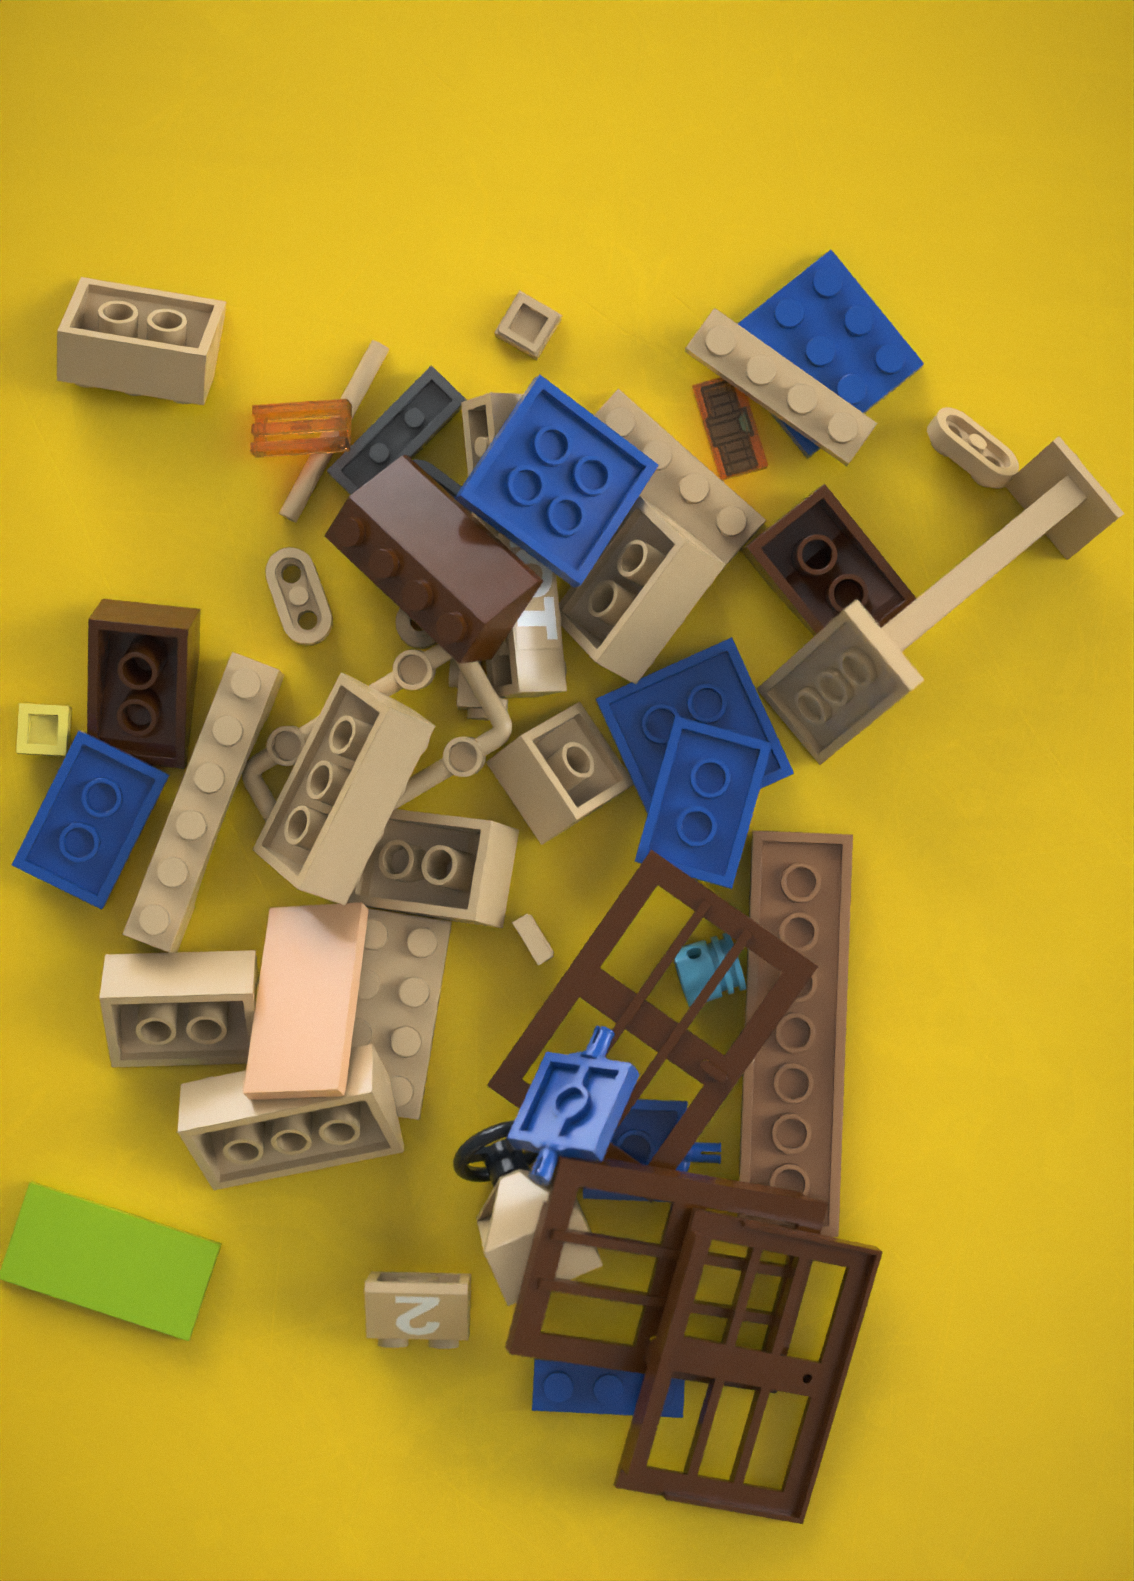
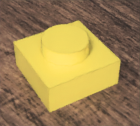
(43, 729)

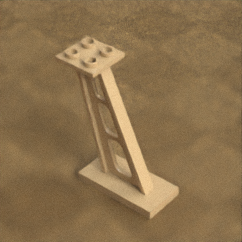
(858, 668)

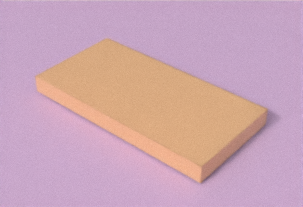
(306, 1002)

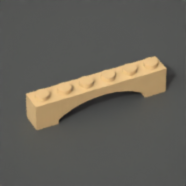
(202, 802)

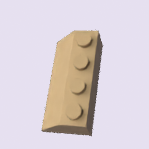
(343, 789)
(273, 1138)

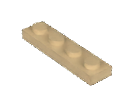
(780, 387)

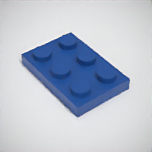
(704, 800)
(90, 819)

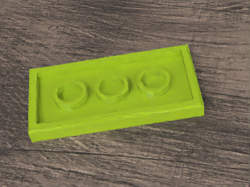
(109, 1261)

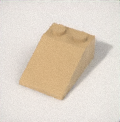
(440, 868)

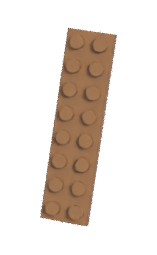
(798, 1075)

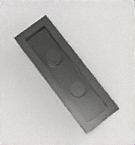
(399, 431)

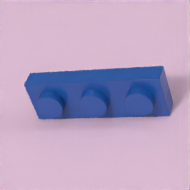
(595, 1390)

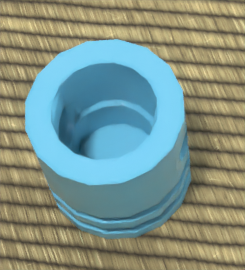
(698, 963)

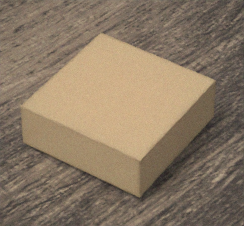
(528, 325)
(533, 938)

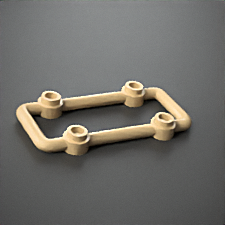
(411, 671)

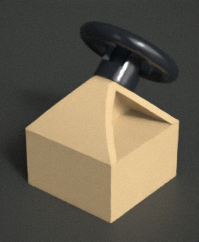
(513, 1210)

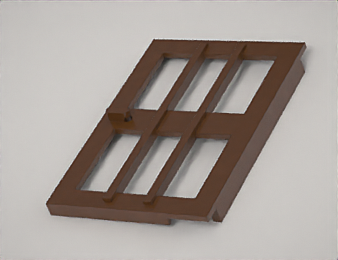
(649, 1023)
(684, 1192)
(754, 1367)

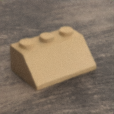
(140, 341)
(638, 591)
(179, 1007)

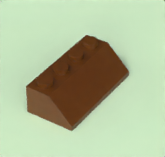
(434, 560)

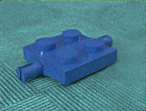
(573, 1106)
(644, 1133)

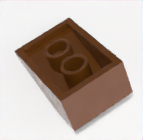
(824, 563)
(143, 678)

